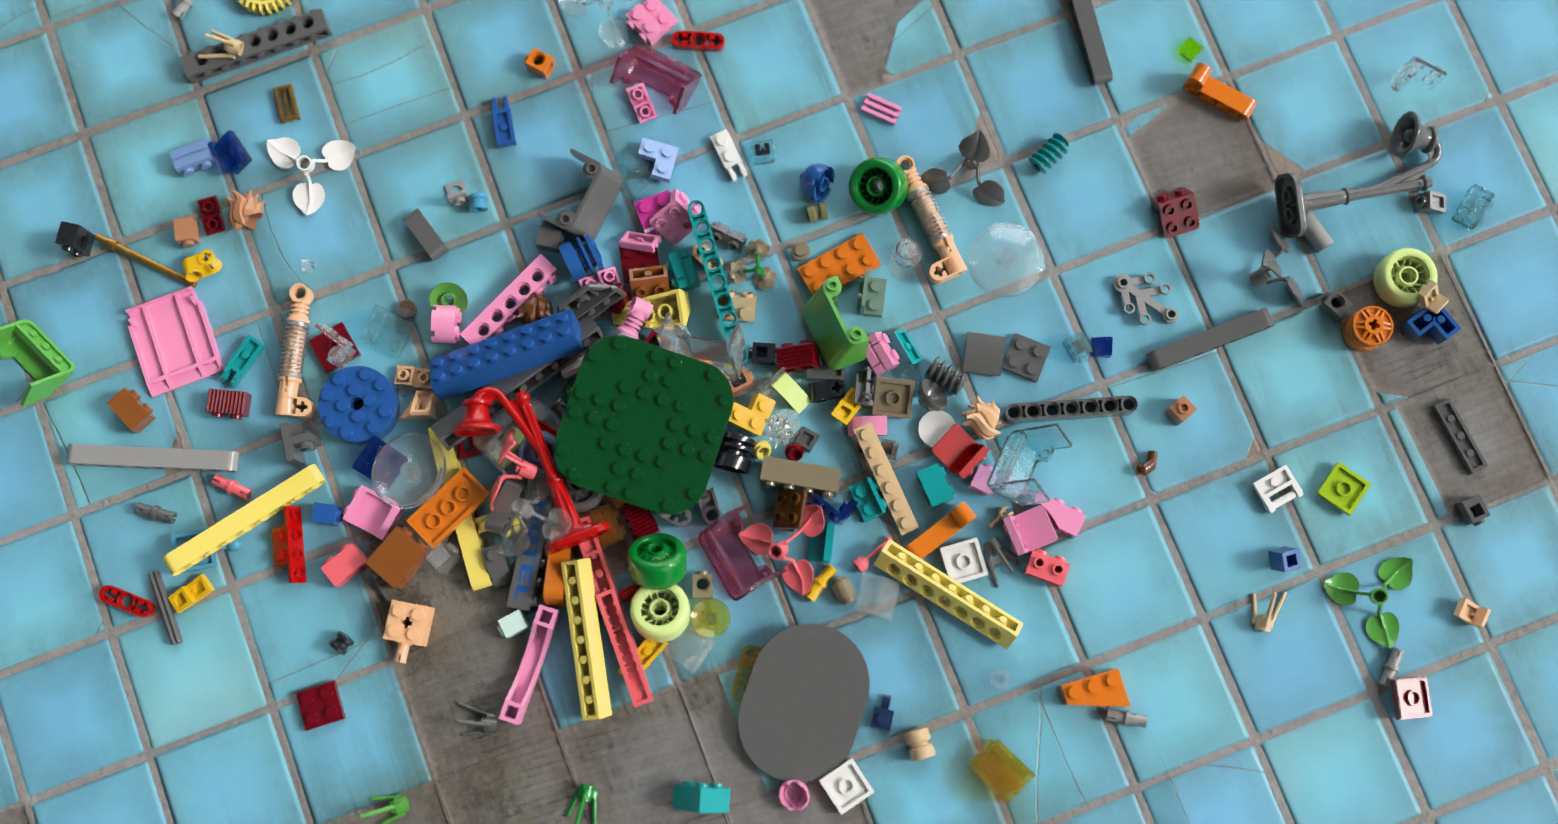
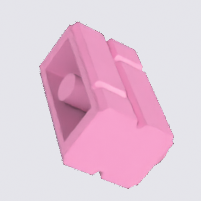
(880, 354)

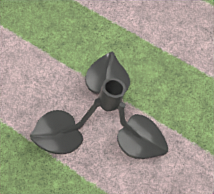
(975, 150)
(1270, 264)

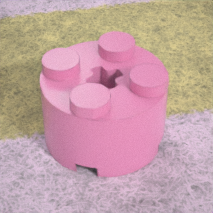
(445, 324)

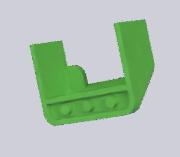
(38, 356)

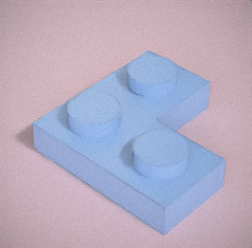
(662, 155)

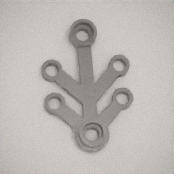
(1143, 296)

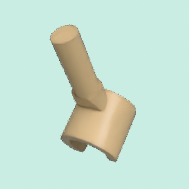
(1001, 516)

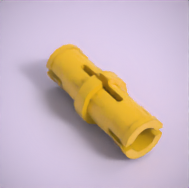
(821, 582)

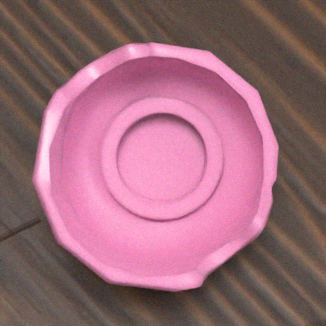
(794, 795)

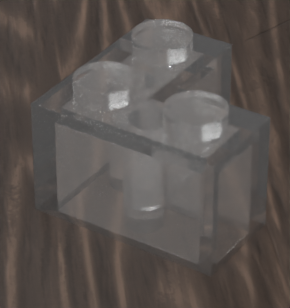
(444, 556)

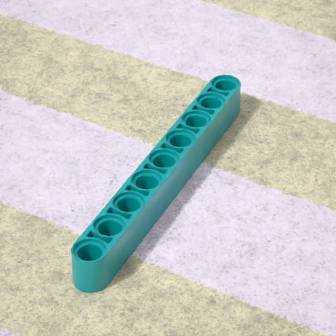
(712, 274)

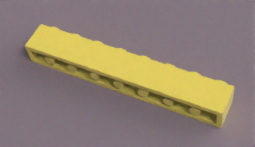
(586, 639)

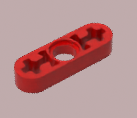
(693, 34)
(122, 594)

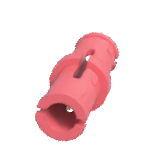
(231, 487)

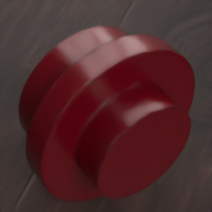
(794, 451)

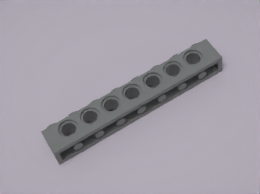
(284, 42)

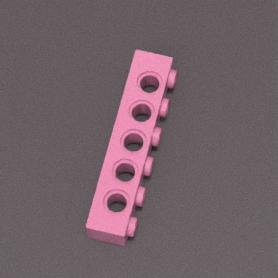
(539, 266)

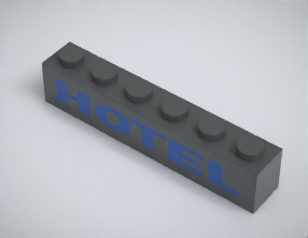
(529, 564)

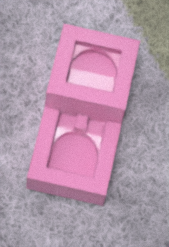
(878, 422)

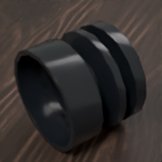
(731, 456)

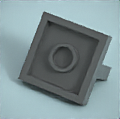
(295, 443)

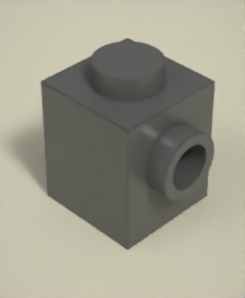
(549, 239)

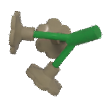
(764, 276)

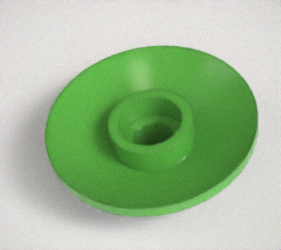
(440, 291)

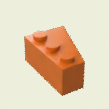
(1096, 690)

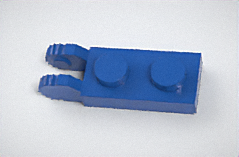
(503, 124)

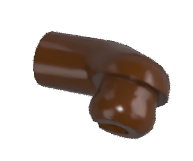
(1149, 465)

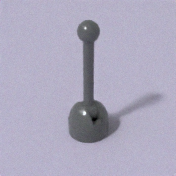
(371, 576)

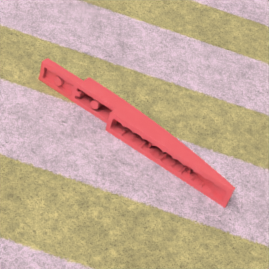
(616, 621)

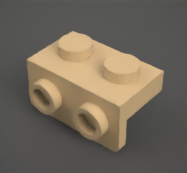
(743, 303)

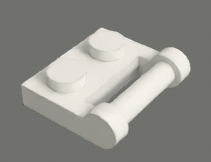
(1274, 483)

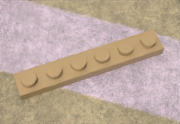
(885, 478)

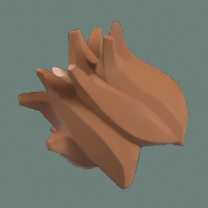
(244, 210)

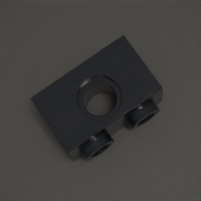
(75, 239)

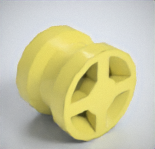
(480, 521)

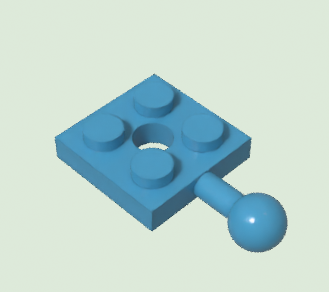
(208, 562)

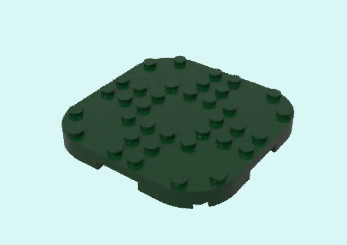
(643, 424)

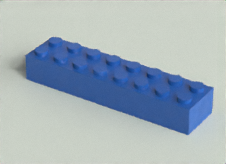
(505, 354)

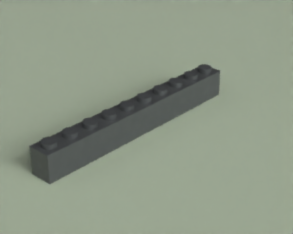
(523, 381)

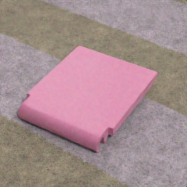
(174, 341)

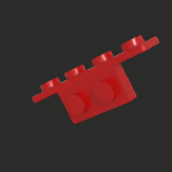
(289, 545)

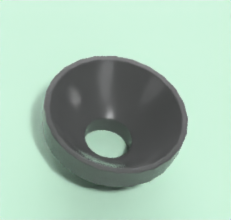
(932, 395)

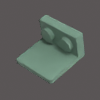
(872, 296)

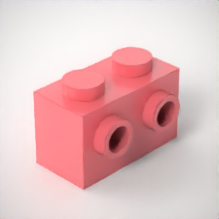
(345, 564)
(1046, 568)

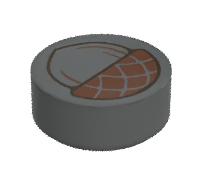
(407, 309)

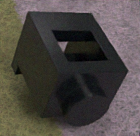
(767, 348)

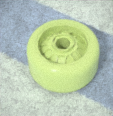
(1411, 265)
(660, 627)

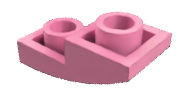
(641, 103)
(604, 276)

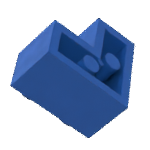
(1438, 326)

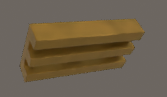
(290, 117)

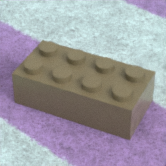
(800, 476)

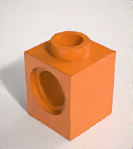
(543, 69)

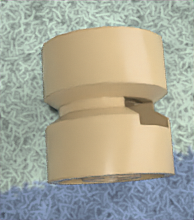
(919, 744)

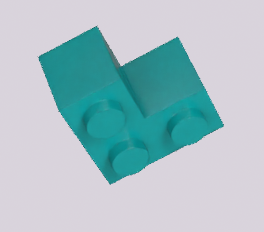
(701, 797)

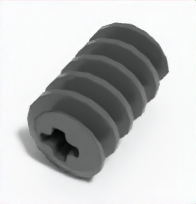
(946, 375)

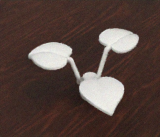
(310, 196)

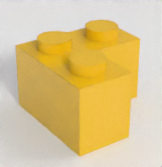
(752, 418)

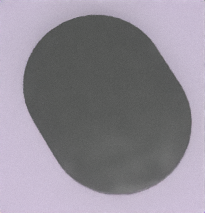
(804, 702)

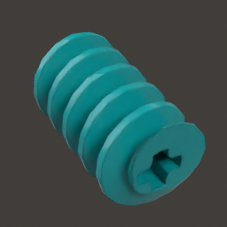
(1049, 152)

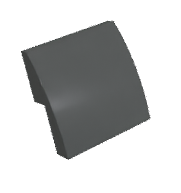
(984, 353)

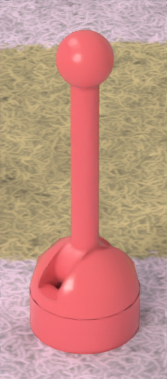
(861, 563)

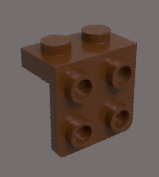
(789, 509)

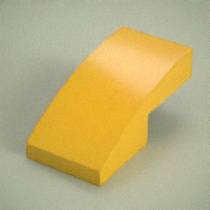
(846, 408)
(191, 594)

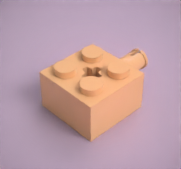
(406, 635)

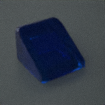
(1101, 347)

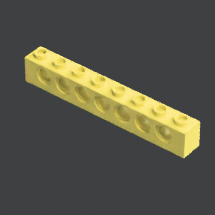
(948, 594)

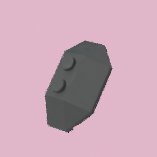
(592, 300)

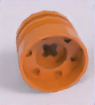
(1358, 332)

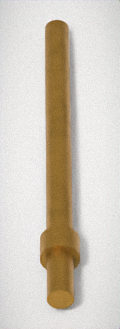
(115, 245)

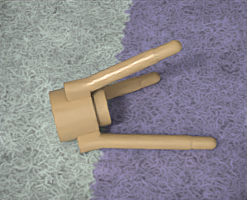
(232, 46)
(1266, 622)

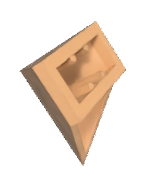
(421, 407)

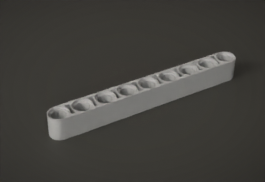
(152, 458)

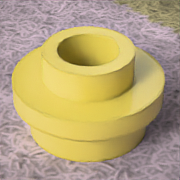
(766, 451)

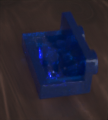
(230, 153)

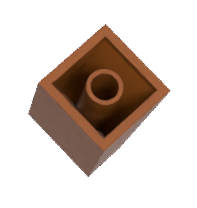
(398, 557)

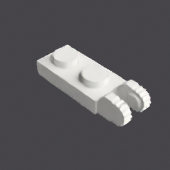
(728, 153)

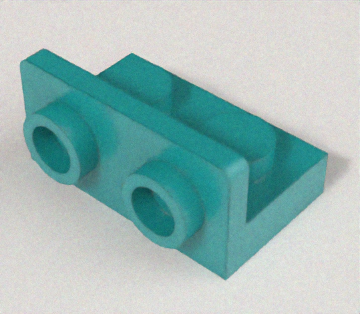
(868, 500)

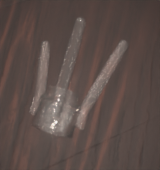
(765, 385)

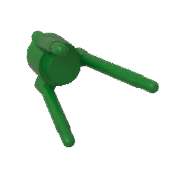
(584, 793)

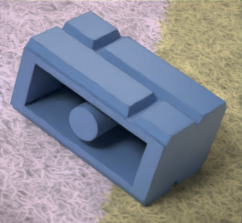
(192, 158)

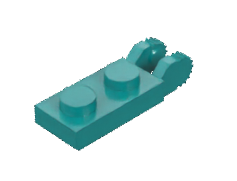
(243, 360)

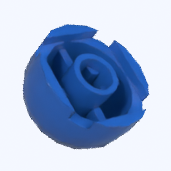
(816, 180)

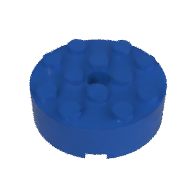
(339, 405)

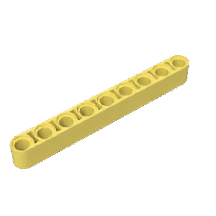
(243, 520)
(467, 532)

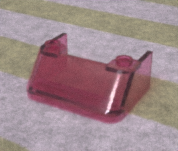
(657, 72)
(731, 557)

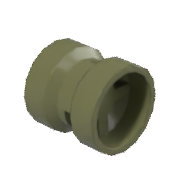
(813, 214)

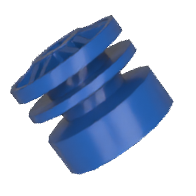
(581, 257)

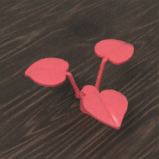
(523, 468)
(798, 574)

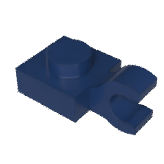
(882, 716)

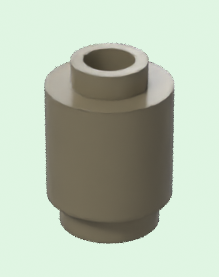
(843, 590)

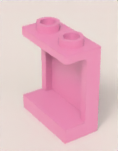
(372, 513)

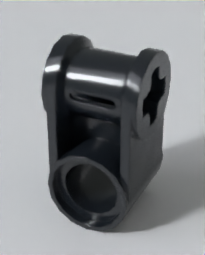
(822, 390)

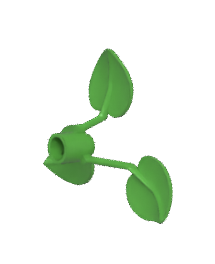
(1397, 574)

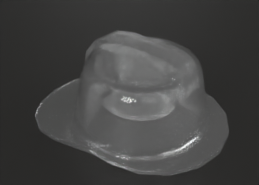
(905, 258)

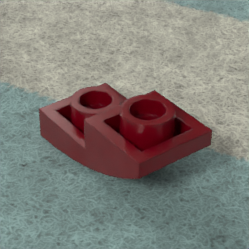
(212, 215)

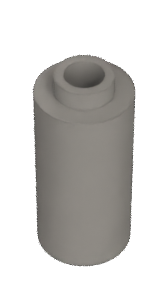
(1316, 233)

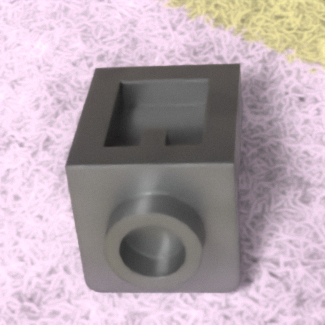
(1431, 202)

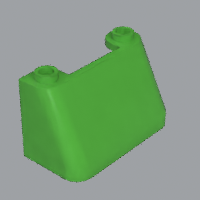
(836, 343)

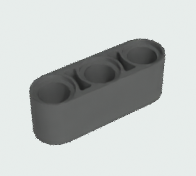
(425, 234)
(502, 517)

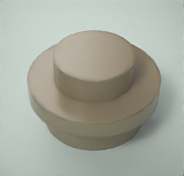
(800, 251)

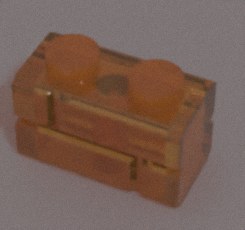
(609, 514)

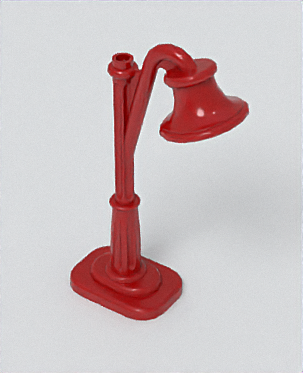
(478, 423)

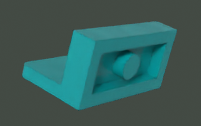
(904, 347)
(821, 545)

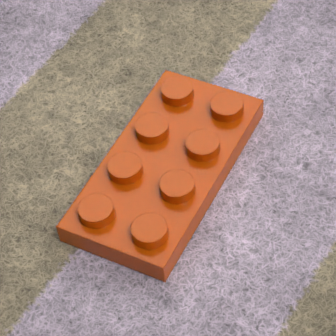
(845, 261)
(448, 507)

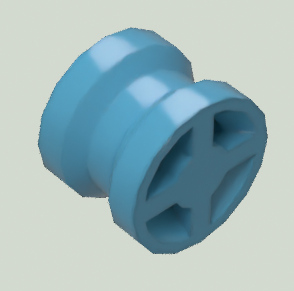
(478, 202)

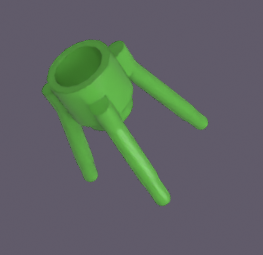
(398, 805)

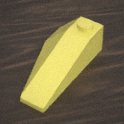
(672, 301)

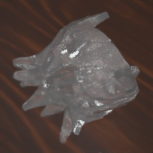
(782, 426)

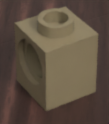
(702, 594)

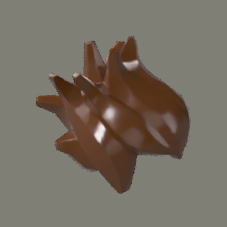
(535, 309)

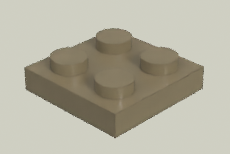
(893, 397)

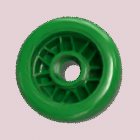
(864, 185)
(657, 561)

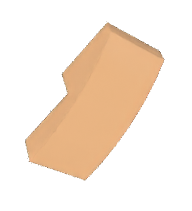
(412, 377)

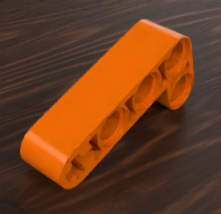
(1218, 94)
(941, 531)
(554, 586)

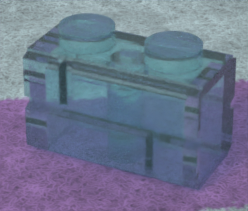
(1473, 207)

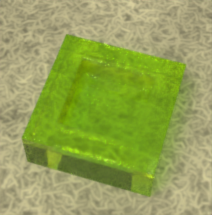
(1190, 49)

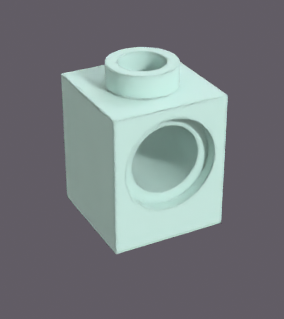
(513, 624)

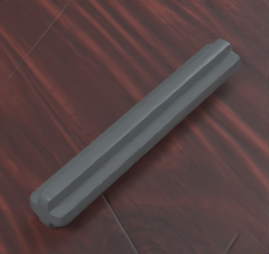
(165, 608)

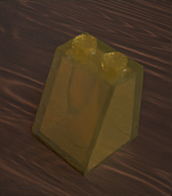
(1001, 770)

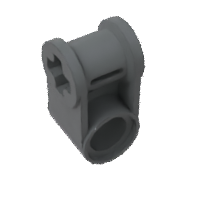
(708, 504)

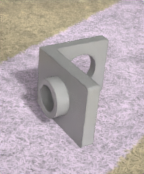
(459, 197)

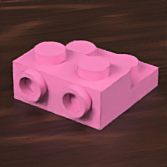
(651, 20)

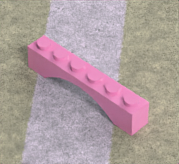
(1063, 518)
(535, 653)

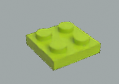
(1343, 488)

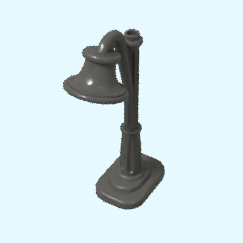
(1406, 137)

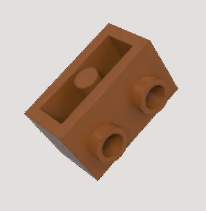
(649, 281)
(131, 409)

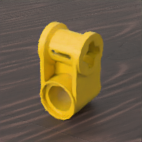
(200, 265)

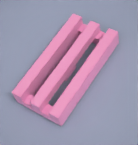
(882, 102)
(640, 241)

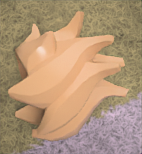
(983, 419)

